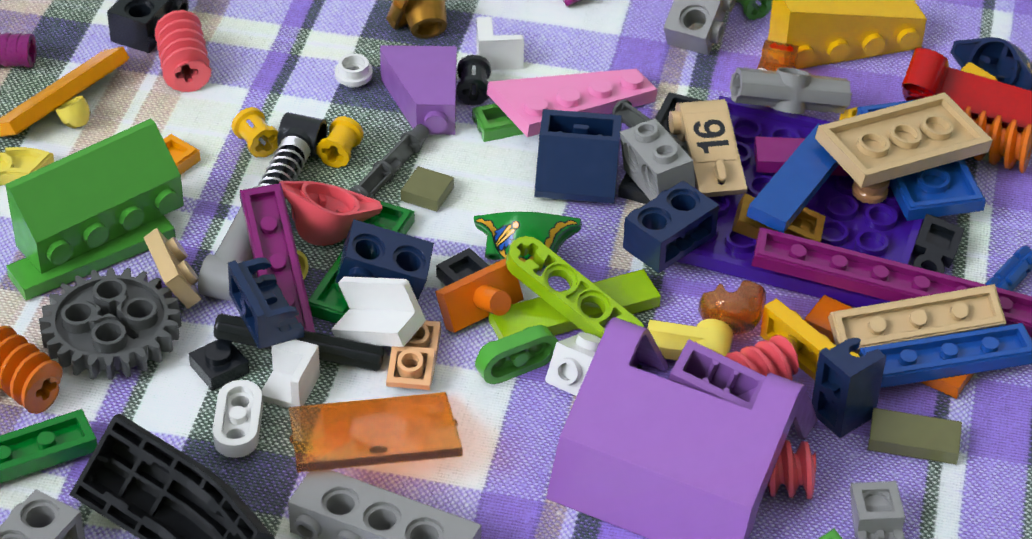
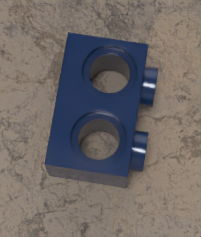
(670, 226)
(385, 254)

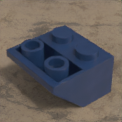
(578, 156)

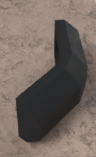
(160, 490)

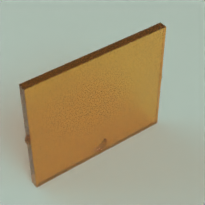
(373, 432)

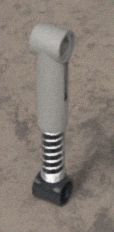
(296, 144)

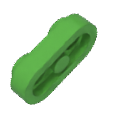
(515, 354)

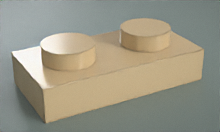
(174, 270)

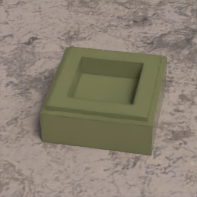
(427, 188)

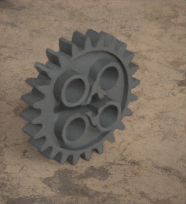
(110, 323)

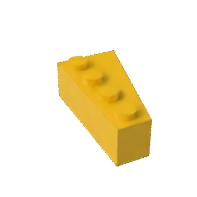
(846, 28)

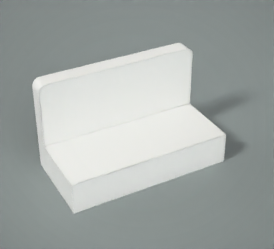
(379, 312)

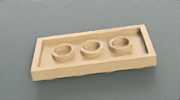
(903, 139)

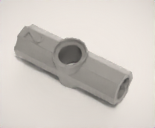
(790, 90)

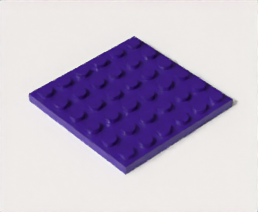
(848, 224)

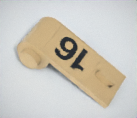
(711, 145)

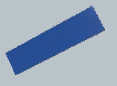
(793, 185)
(954, 354)

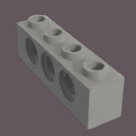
(346, 508)

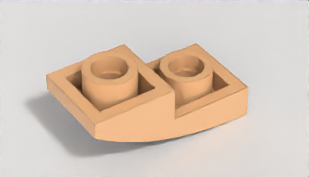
(416, 361)

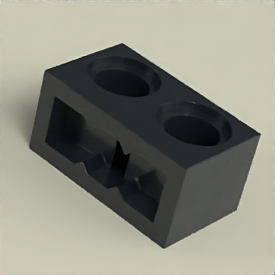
(134, 21)

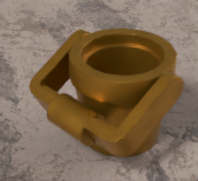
(423, 17)

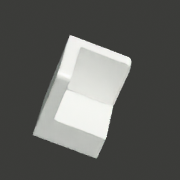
(500, 50)
(293, 374)

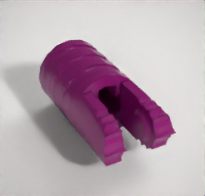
(17, 50)

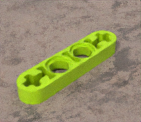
(568, 301)

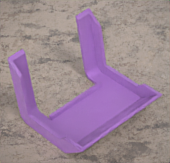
(665, 453)

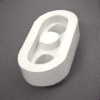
(238, 418)

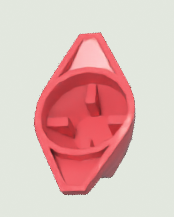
(326, 211)

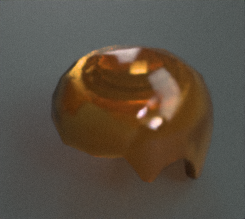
(738, 309)

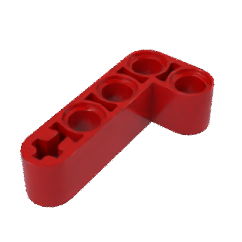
(931, 75)

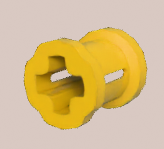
(251, 135)
(342, 137)

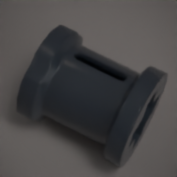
(464, 86)

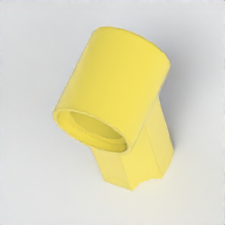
(673, 337)

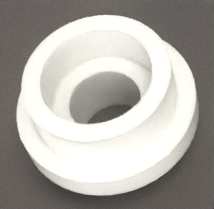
(353, 70)

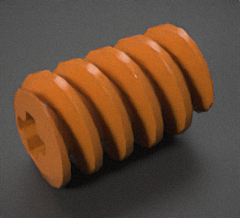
(1006, 141)
(27, 373)

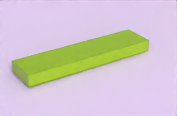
(630, 290)

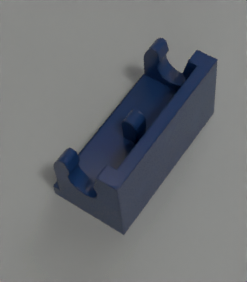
(262, 304)
(847, 386)

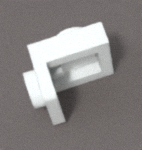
(571, 361)

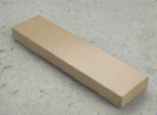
(919, 317)

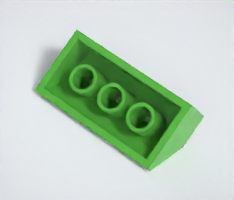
(93, 196)

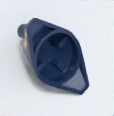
(996, 57)

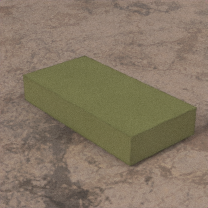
(915, 436)

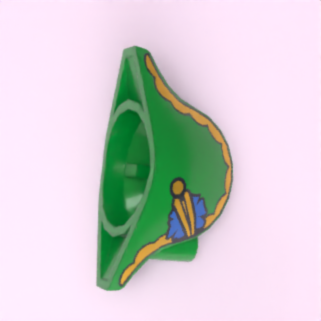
(508, 226)

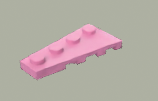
(582, 92)

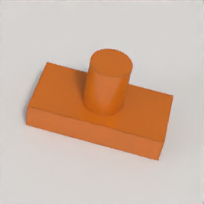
(477, 295)

